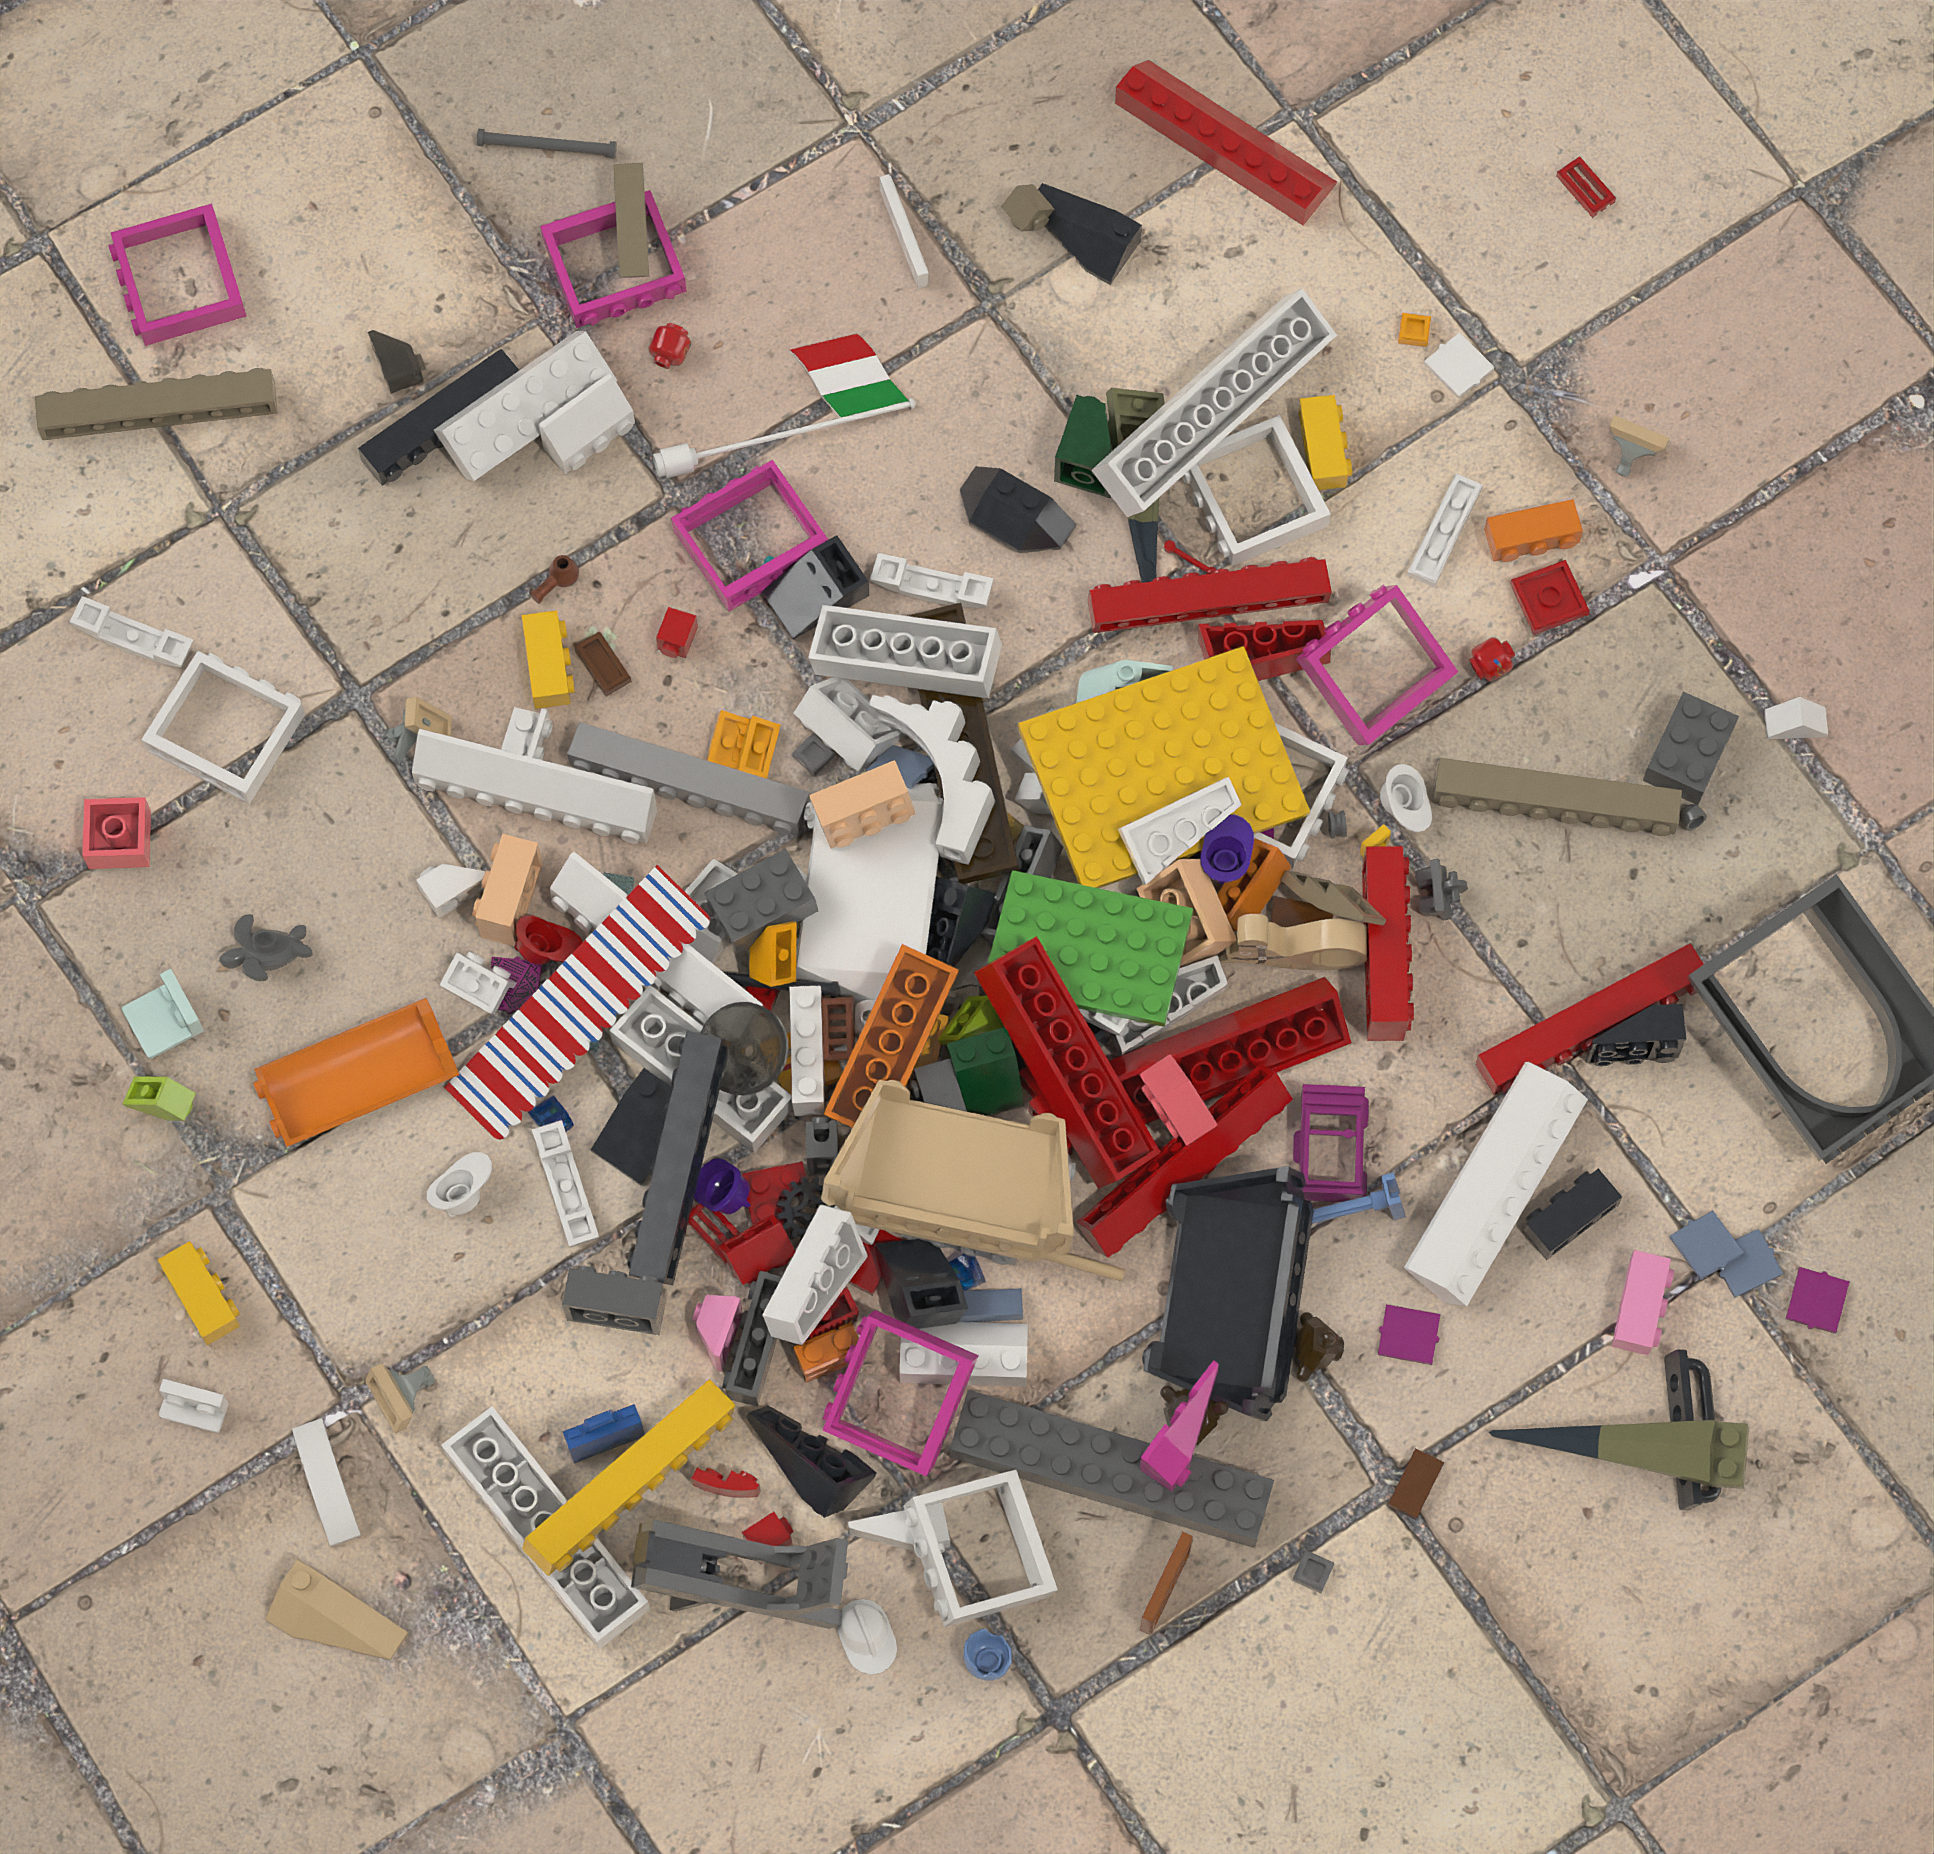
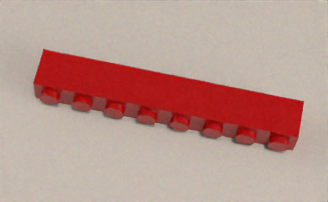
(1209, 595)
(1576, 1026)
(1145, 1191)

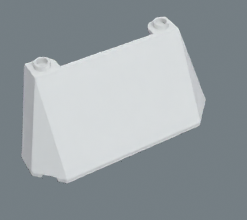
(870, 899)

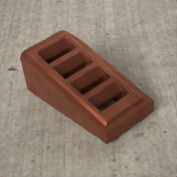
(849, 1016)

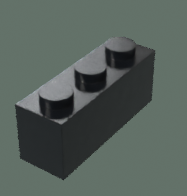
(1571, 1213)

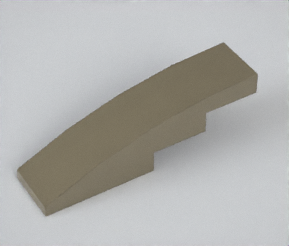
(631, 220)
(1332, 897)

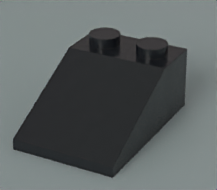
(632, 1130)

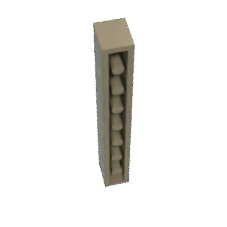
(156, 404)
(1557, 796)

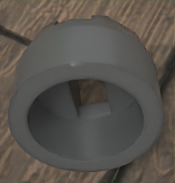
(1692, 816)

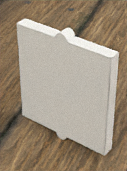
(1459, 365)

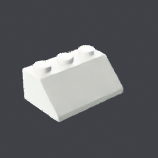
(586, 424)
(845, 723)

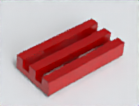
(1579, 195)
(696, 1211)

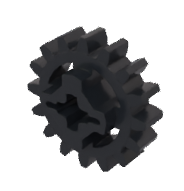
(806, 1198)

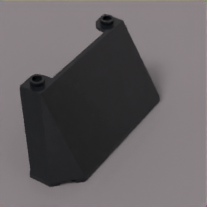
(1235, 1286)

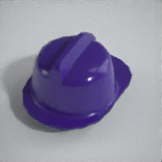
(1228, 849)
(722, 1187)

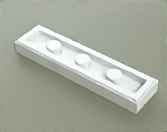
(904, 231)
(1444, 530)

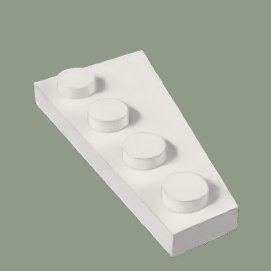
(1170, 831)

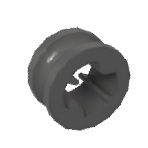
(1337, 824)

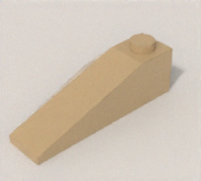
(325, 1613)

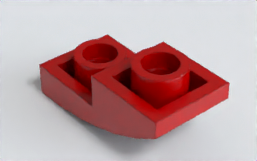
(736, 1485)

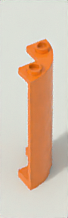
(355, 1072)

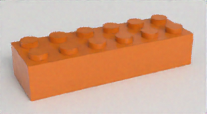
(893, 1032)

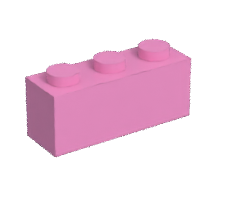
(1642, 1303)

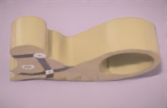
(1308, 946)

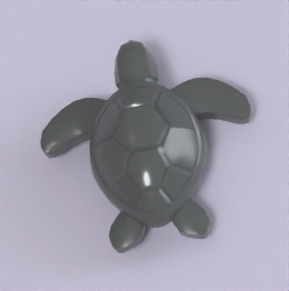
(264, 949)

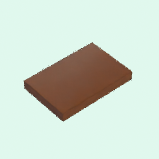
(1166, 1583)

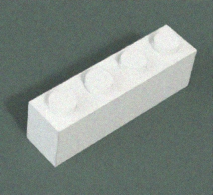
(807, 1051)

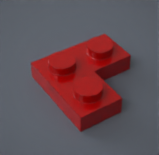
(766, 1188)

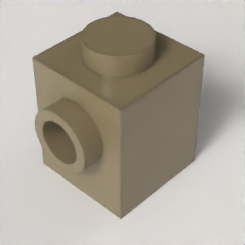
(1027, 208)

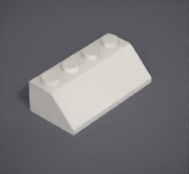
(999, 1347)

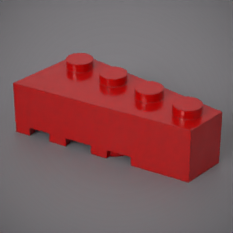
(1269, 647)

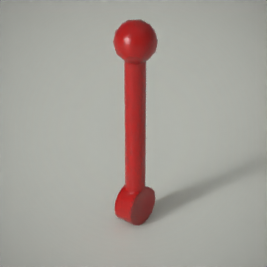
(1170, 547)

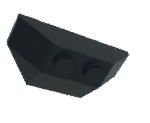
(1014, 511)

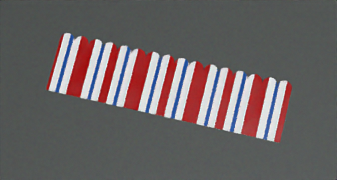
(578, 1002)

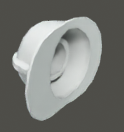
(1406, 798)
(460, 1185)
(867, 1637)

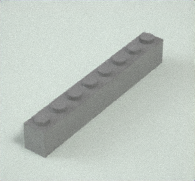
(689, 779)

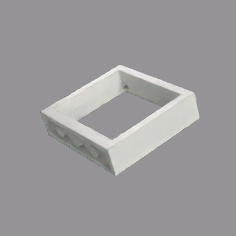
(1318, 512)
(241, 788)
(1324, 799)
(1024, 1533)

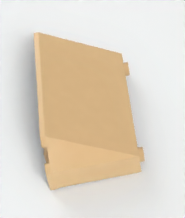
(955, 1176)

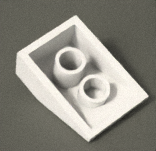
(711, 940)

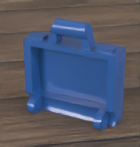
(604, 1433)

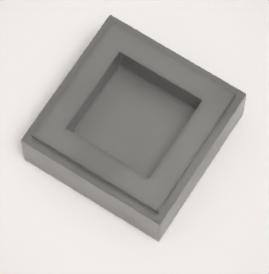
(813, 754)
(1313, 1571)

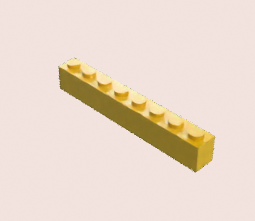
(629, 1478)

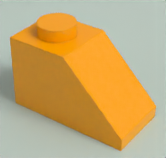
(774, 955)

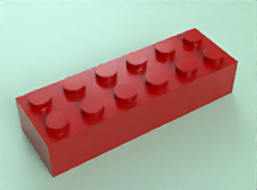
(1388, 955)

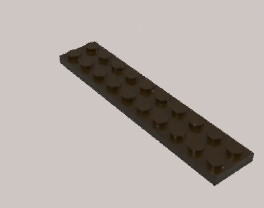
(995, 849)

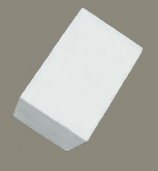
(1796, 720)

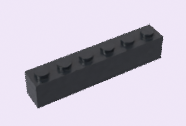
(413, 435)

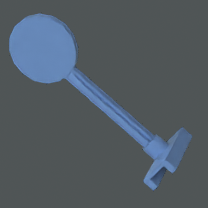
(1377, 1200)

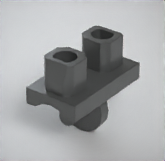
(1439, 902)

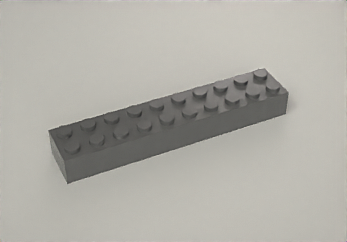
(1107, 1468)

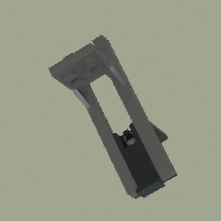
(684, 1566)

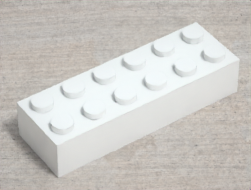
(513, 410)
(905, 651)
(652, 1036)

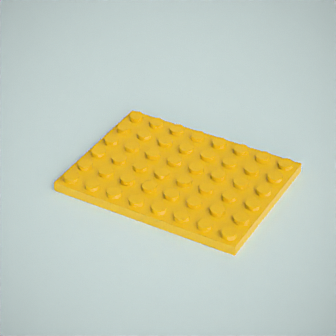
(1152, 746)

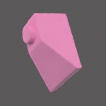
(717, 1326)

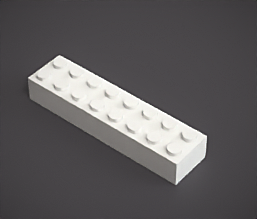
(521, 1500)

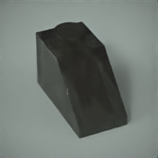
(397, 361)

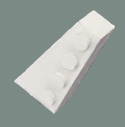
(1193, 988)
(815, 1275)

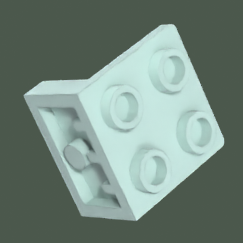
(162, 1017)

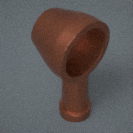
(557, 577)

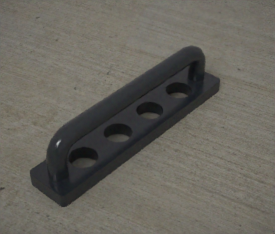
(1680, 1400)

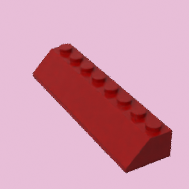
(1223, 141)
(1227, 1049)
(1067, 1062)

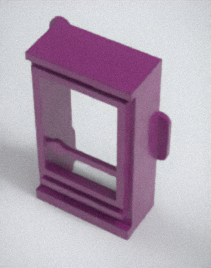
(1336, 1102)

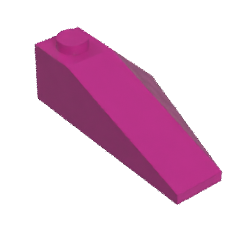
(1173, 1447)

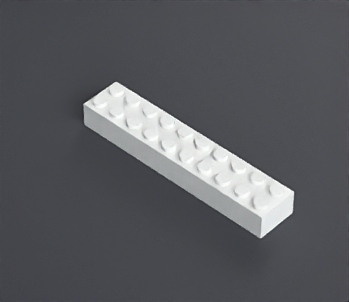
(1214, 403)

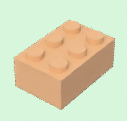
(862, 805)
(1189, 886)
(507, 888)

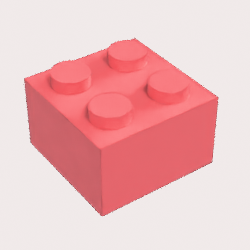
(116, 833)
(1176, 1101)

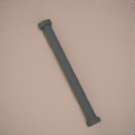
(546, 143)

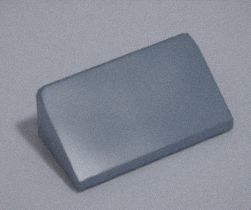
(993, 1305)

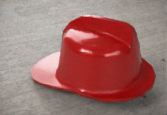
(544, 941)

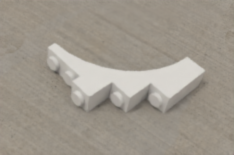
(937, 732)

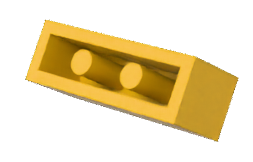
(1324, 441)
(547, 659)
(200, 1292)

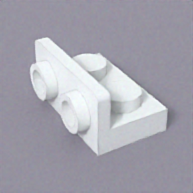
(527, 733)
(477, 982)
(192, 1406)

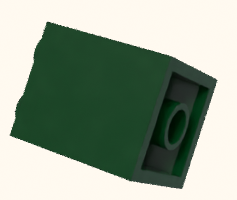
(1083, 446)
(987, 1072)

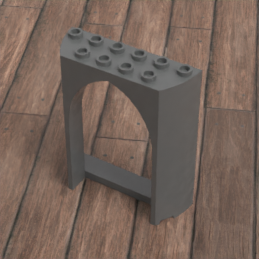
(1886, 986)

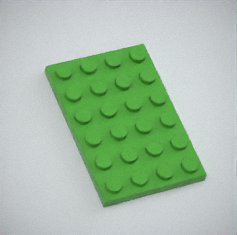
(1107, 946)

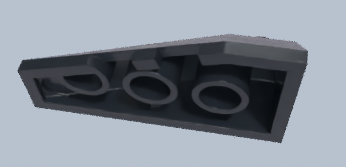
(1092, 232)
(816, 1470)

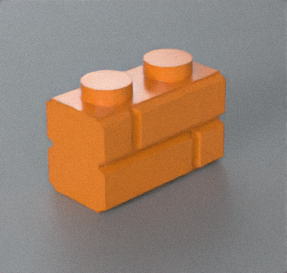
(825, 1352)

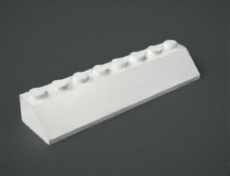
(534, 787)
(689, 978)
(1495, 1184)

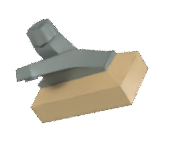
(1635, 442)
(415, 717)
(397, 1392)

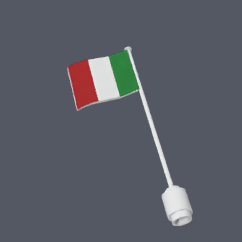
(847, 380)

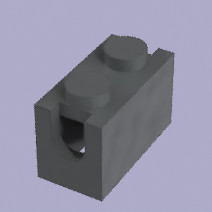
(821, 1145)

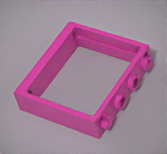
(623, 301)
(190, 320)
(724, 499)
(1309, 660)
(845, 1384)

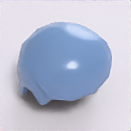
(987, 1655)

